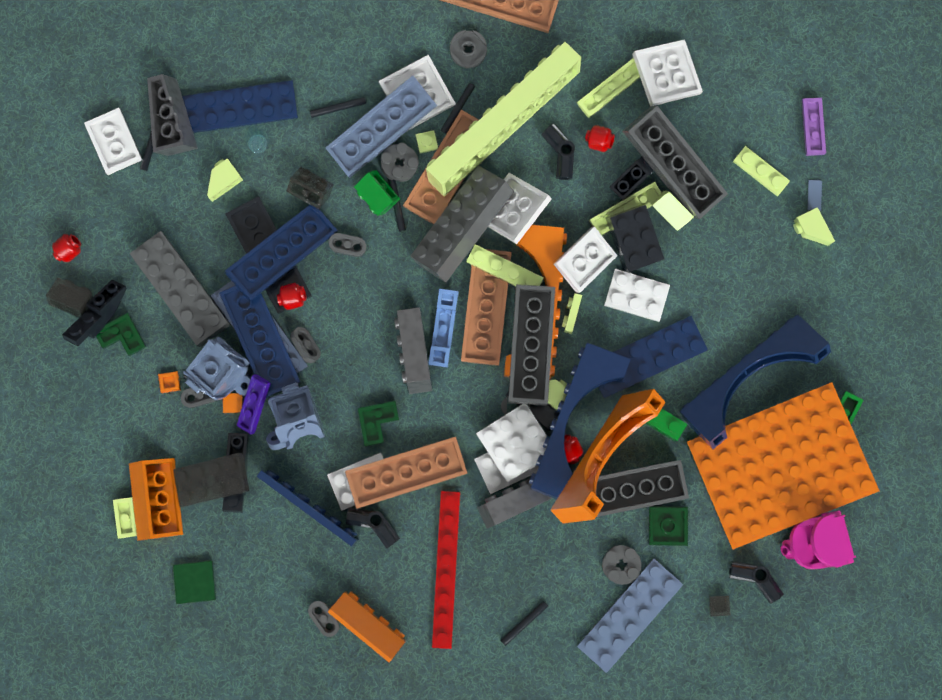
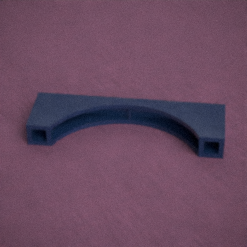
(790, 343)
(594, 369)

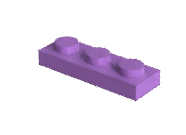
(813, 126)

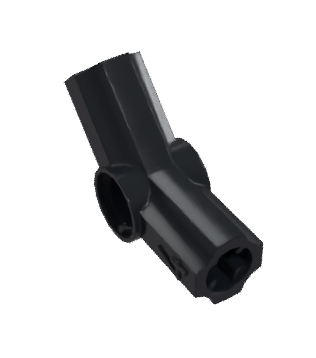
(564, 161)
(362, 518)
(766, 585)

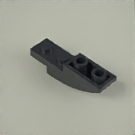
(631, 178)
(99, 312)
(236, 444)

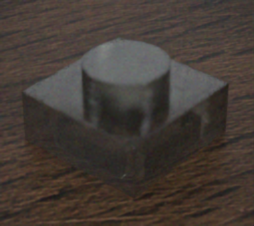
(719, 605)

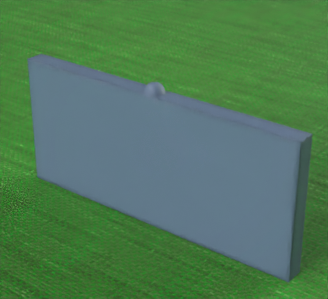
(814, 194)

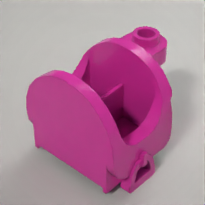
(820, 542)

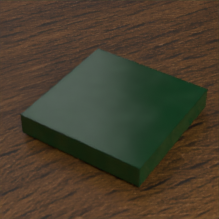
(668, 526)
(194, 582)

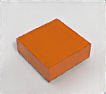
(169, 382)
(232, 403)

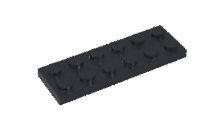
(252, 227)

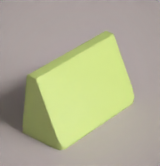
(672, 210)

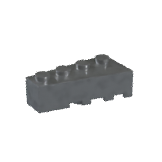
(169, 117)
(414, 350)
(510, 504)

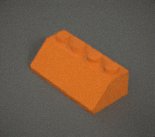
(155, 499)
(367, 626)

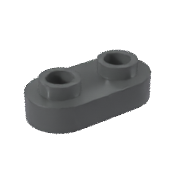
(348, 244)
(305, 345)
(200, 398)
(322, 619)

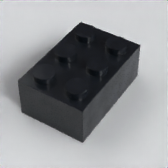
(634, 238)

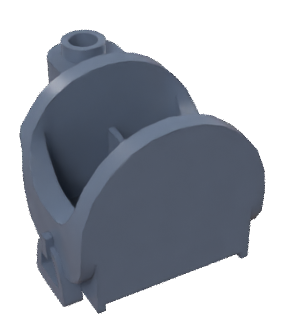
(218, 370)
(295, 417)

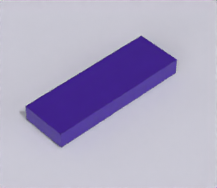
(253, 404)

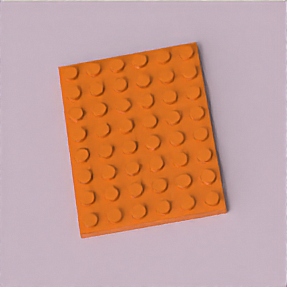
(784, 466)

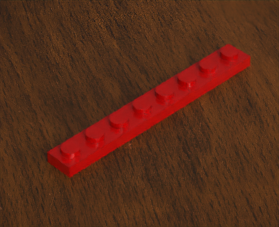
(446, 570)

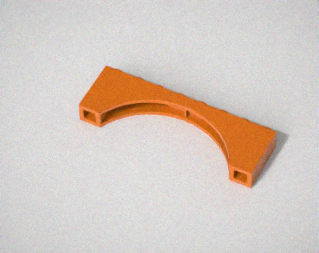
(545, 248)
(579, 496)

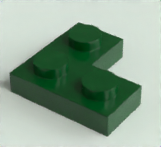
(122, 330)
(372, 418)

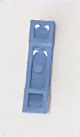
(443, 328)

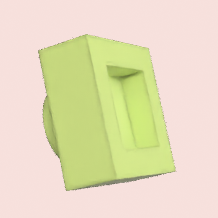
(426, 141)

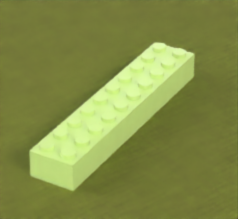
(503, 119)

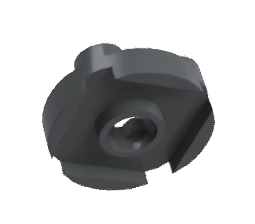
(468, 38)
(401, 152)
(630, 571)

